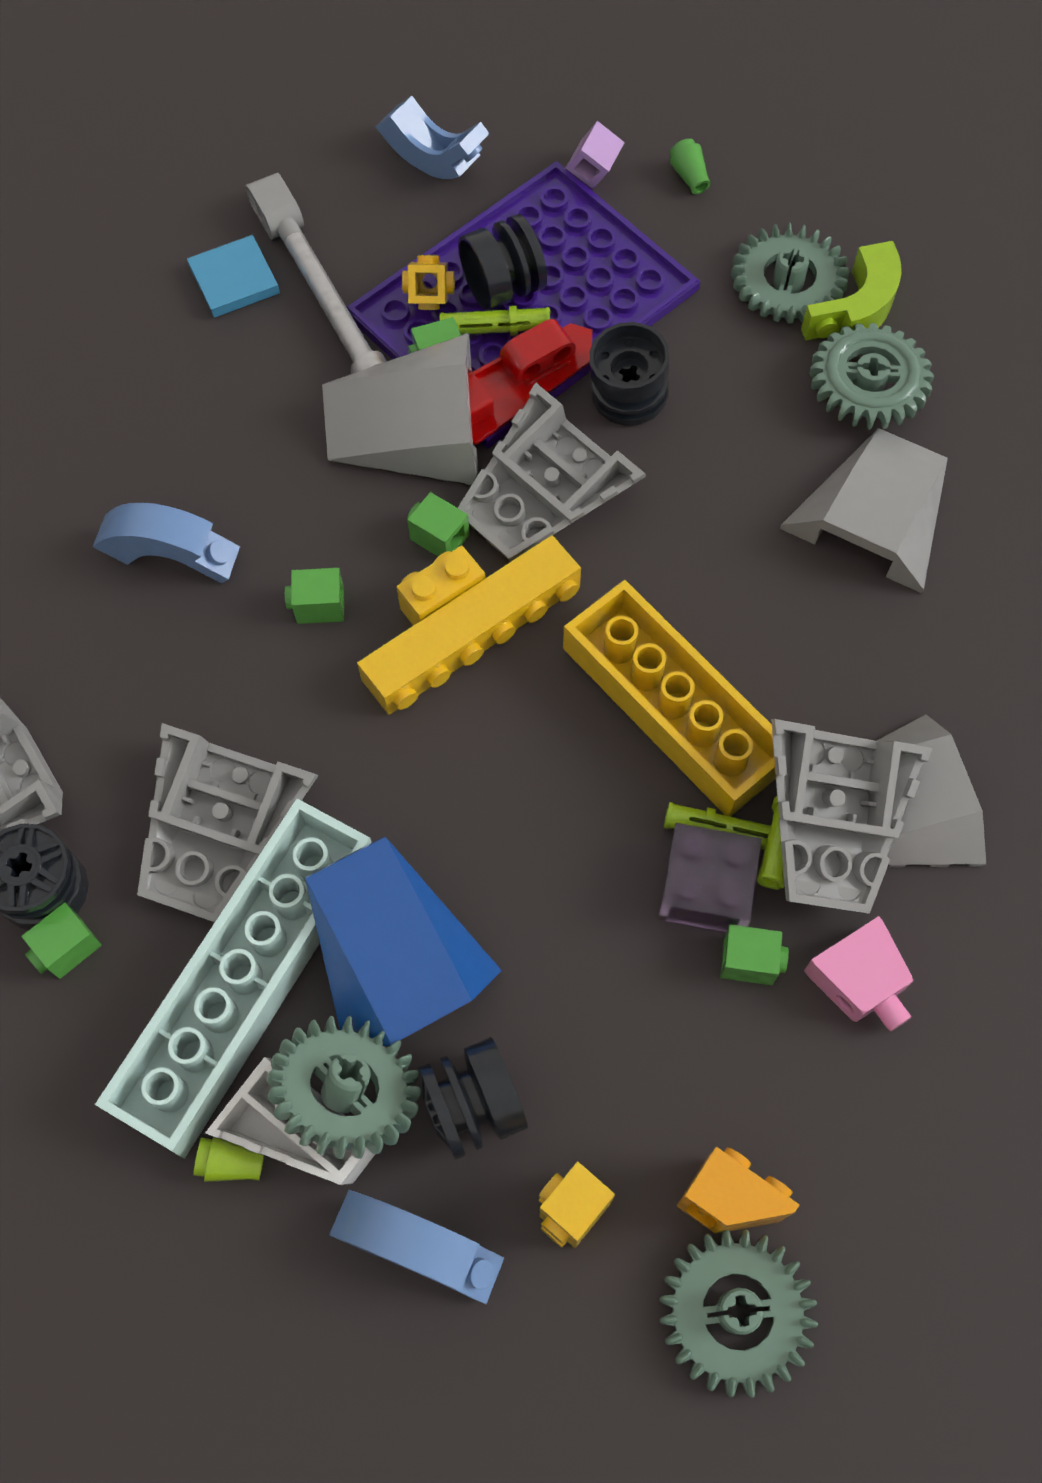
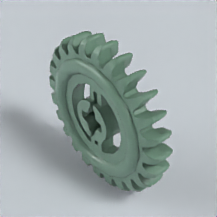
(753, 259)
(866, 392)
(344, 1065)
(783, 1306)

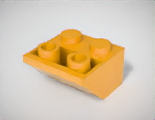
(733, 1197)

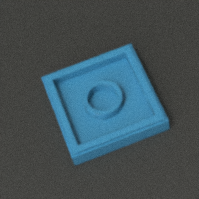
(233, 276)

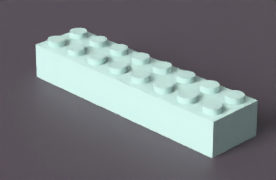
(229, 987)

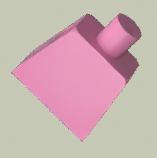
(864, 975)

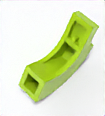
(877, 277)

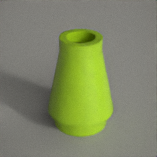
(226, 1161)

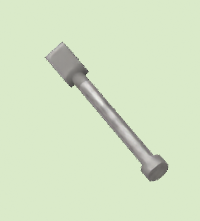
(283, 219)

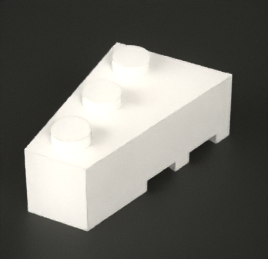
(251, 1124)

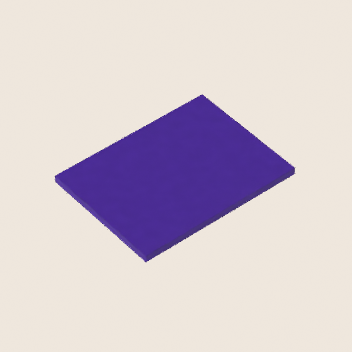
(595, 265)

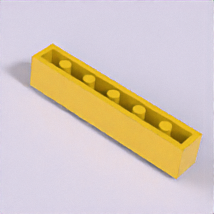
(470, 625)

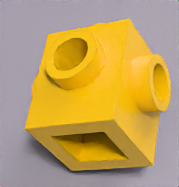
(418, 292)

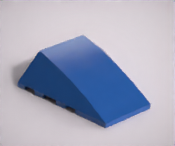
(392, 944)

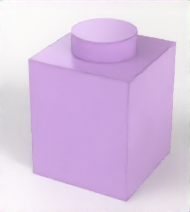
(595, 155)

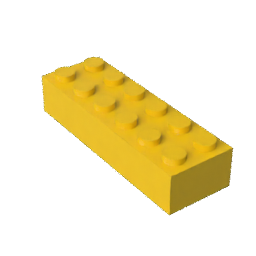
(674, 696)

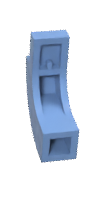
(427, 145)
(166, 532)
(417, 1245)

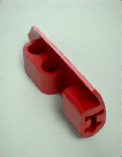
(539, 356)

